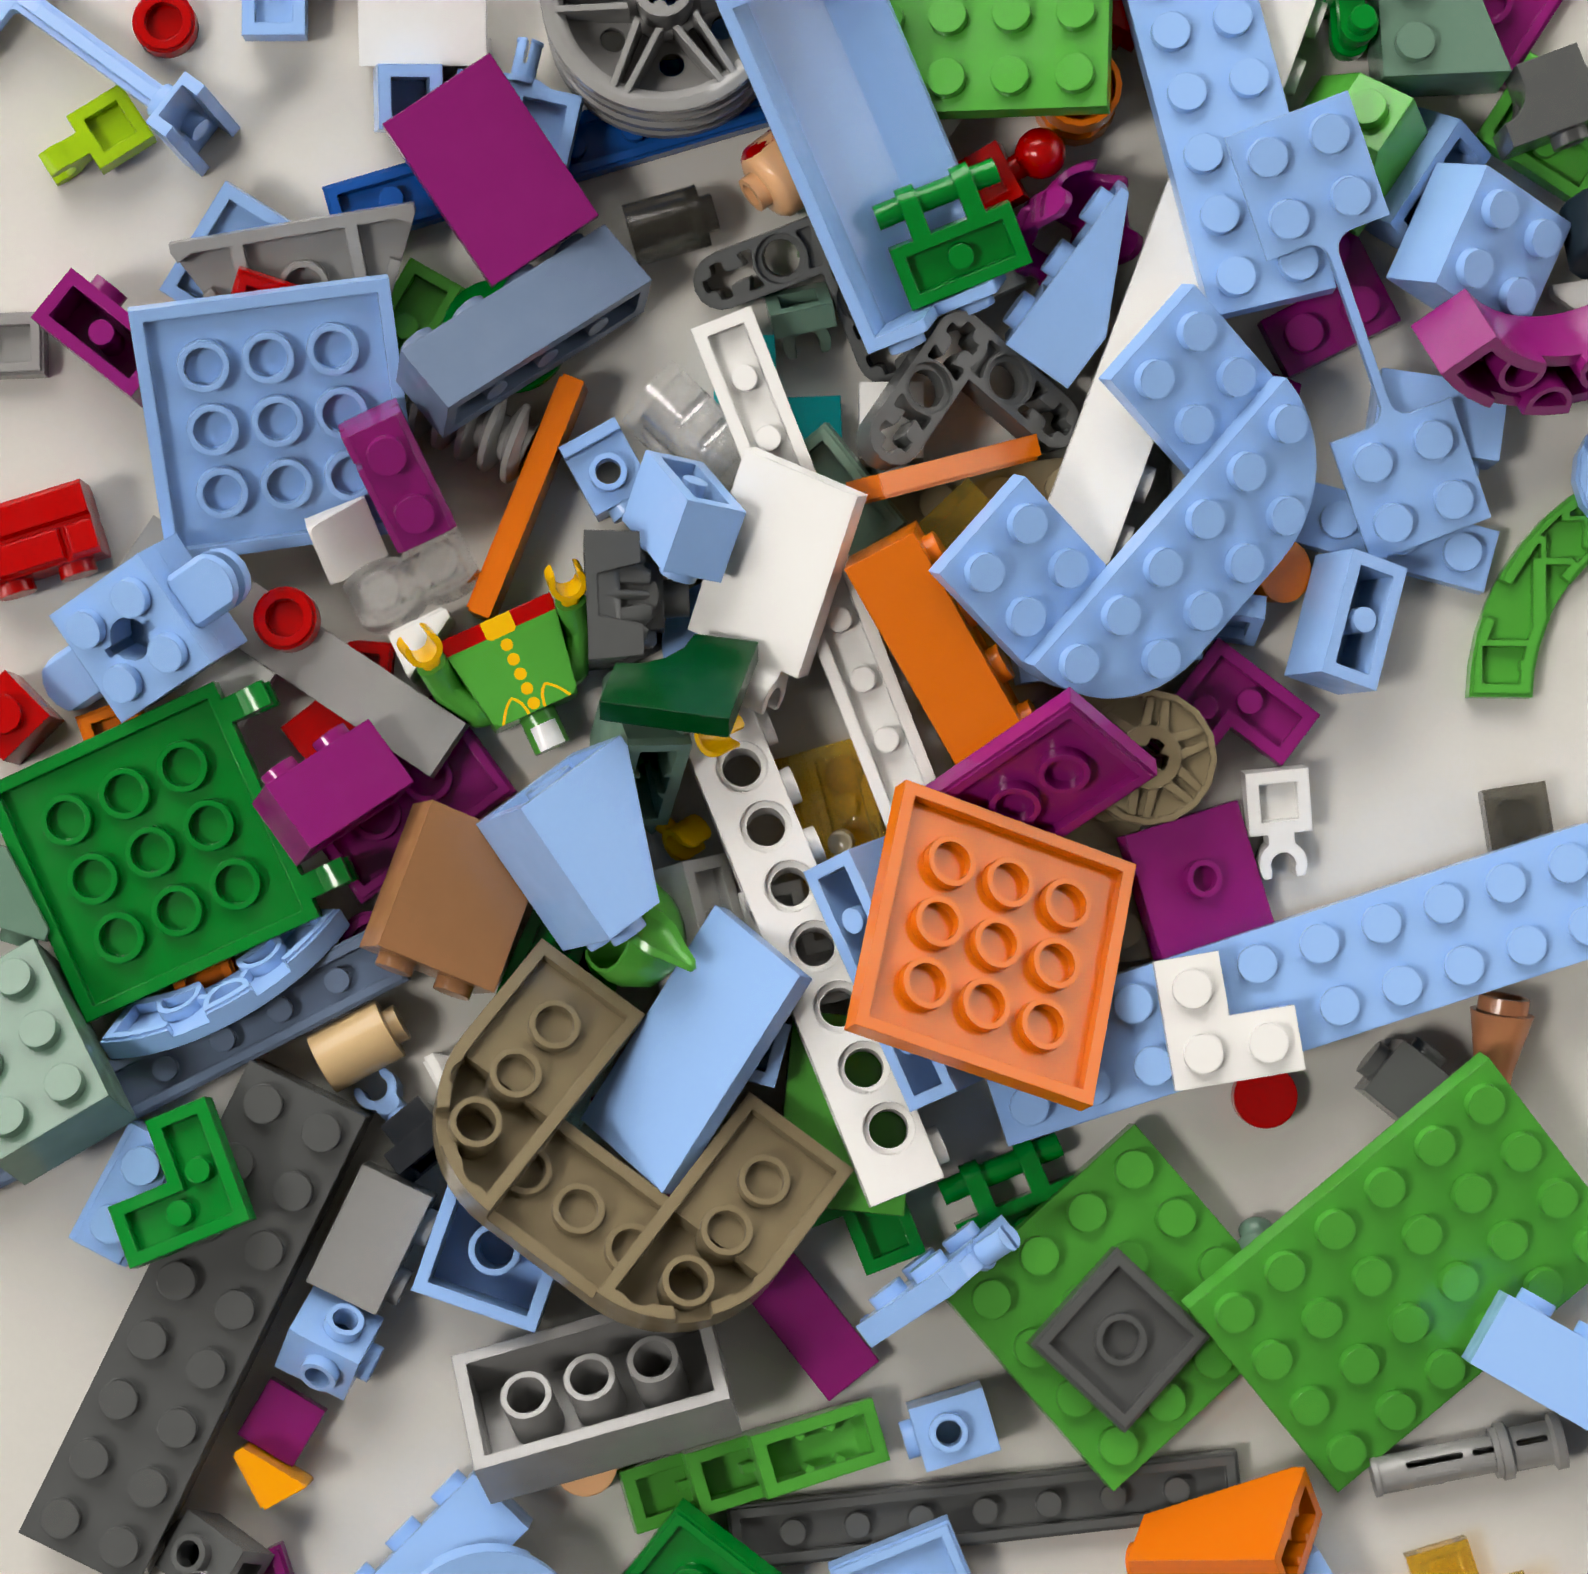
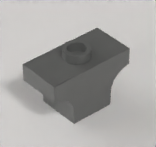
(1547, 104)

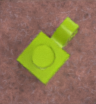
(106, 132)

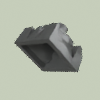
(626, 599)

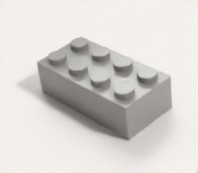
(589, 1402)

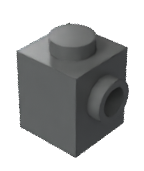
(1400, 1074)
(211, 1545)

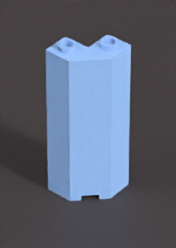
(851, 133)

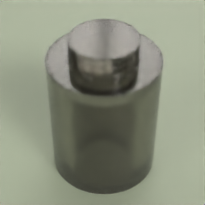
(670, 224)

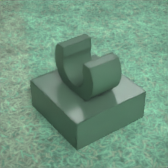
(800, 312)

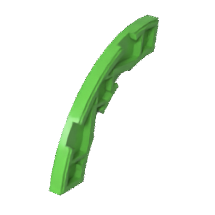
(1521, 604)

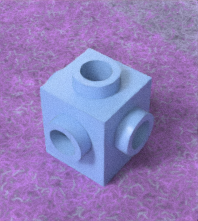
(331, 1344)

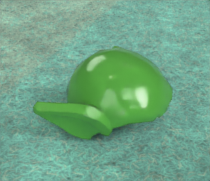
(648, 954)

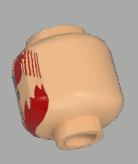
(768, 178)

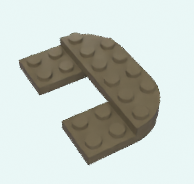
(580, 1208)

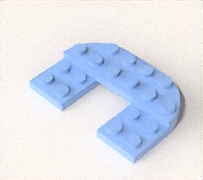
(1197, 556)

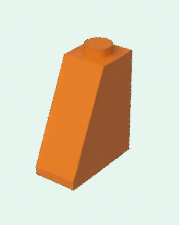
(1236, 1530)

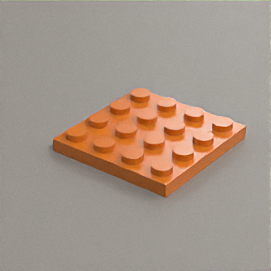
(991, 946)

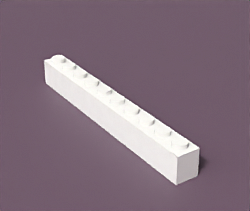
(1108, 447)

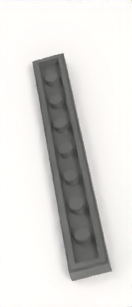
(978, 1507)

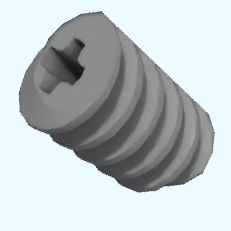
(491, 433)

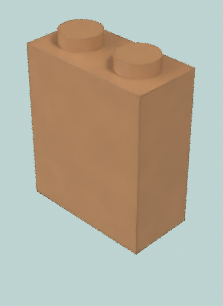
(445, 905)

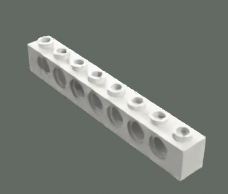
(879, 1170)

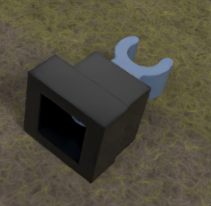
(406, 1126)

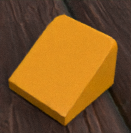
(268, 1476)

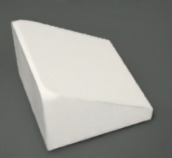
(345, 538)
(438, 620)

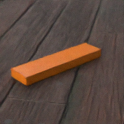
(527, 498)

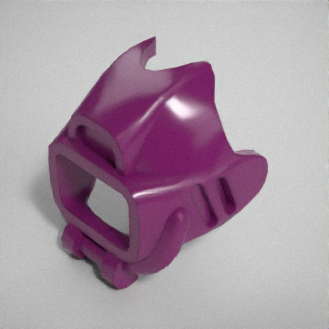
(1064, 202)

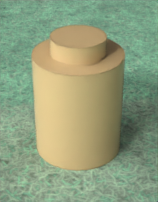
(359, 1044)

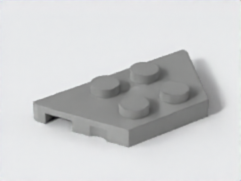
(302, 250)

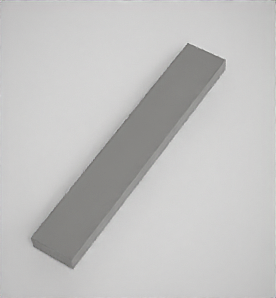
(348, 684)

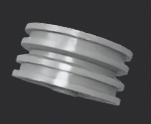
(628, 85)

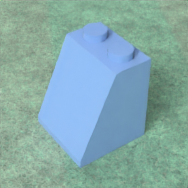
(580, 847)

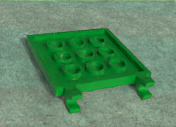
(154, 849)

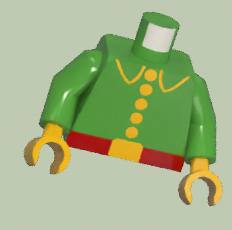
(513, 664)

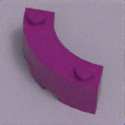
(1509, 357)

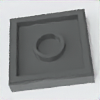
(1118, 1339)

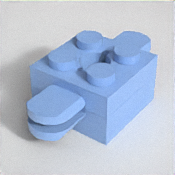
(147, 628)

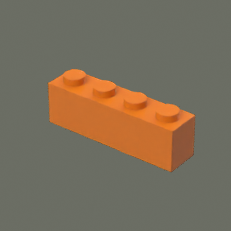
(936, 641)

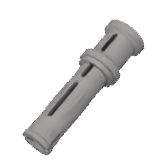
(1499, 1452)

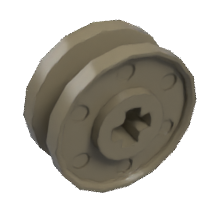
(1186, 752)

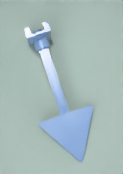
(178, 114)

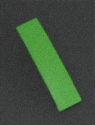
(755, 1463)

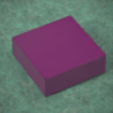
(282, 1421)

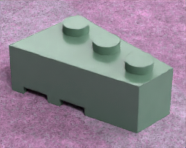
(1436, 48)

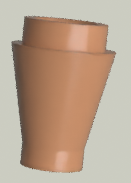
(1500, 1028)

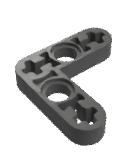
(811, 263)
(968, 373)

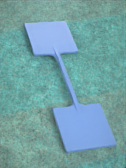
(1308, 186)

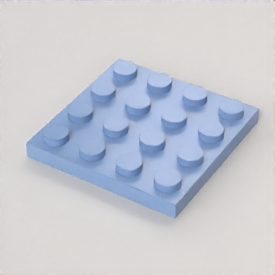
(250, 403)

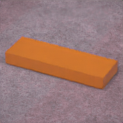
(948, 469)

